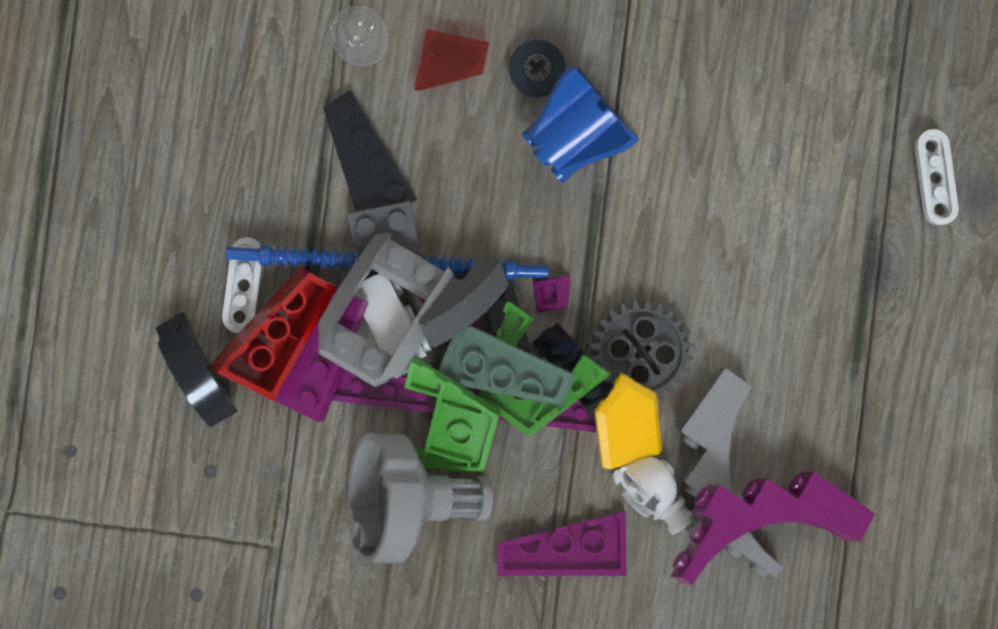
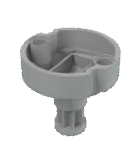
(395, 498)

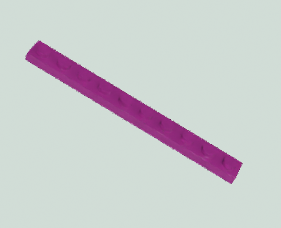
(395, 395)

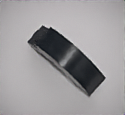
(193, 372)

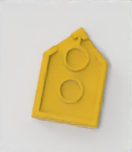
(627, 424)

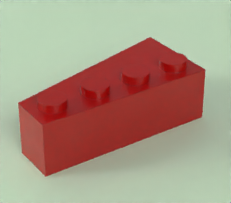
(276, 335)

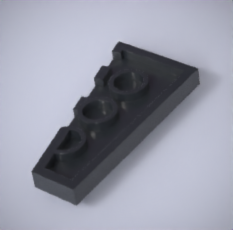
(365, 162)

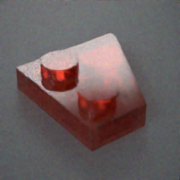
(449, 59)

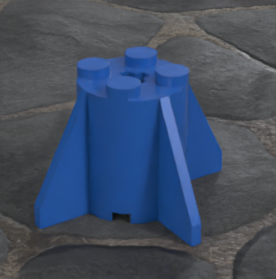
(576, 127)

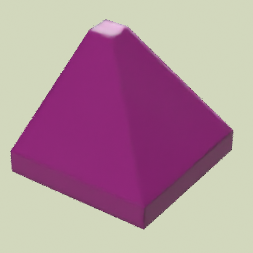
(552, 293)

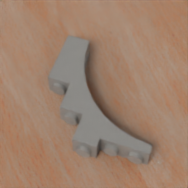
(711, 427)

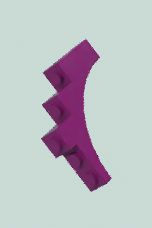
(728, 517)

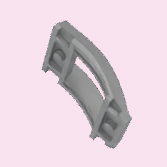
(402, 268)

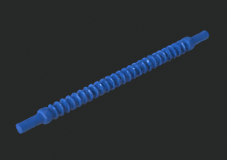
(266, 255)

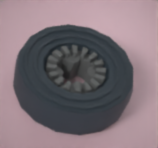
(536, 52)

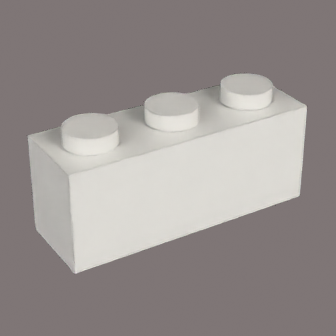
(388, 316)

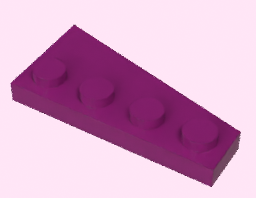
(314, 377)
(577, 549)

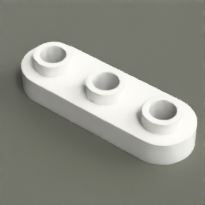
(940, 163)
(235, 299)

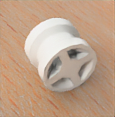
(678, 516)

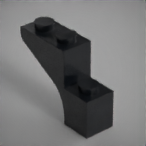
(565, 353)

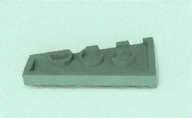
(496, 366)

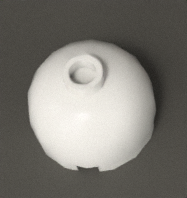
(648, 485)

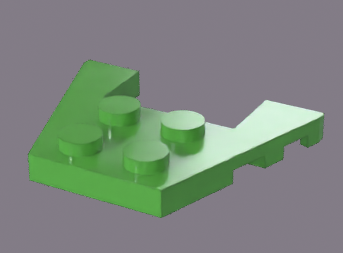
(529, 414)
(460, 424)

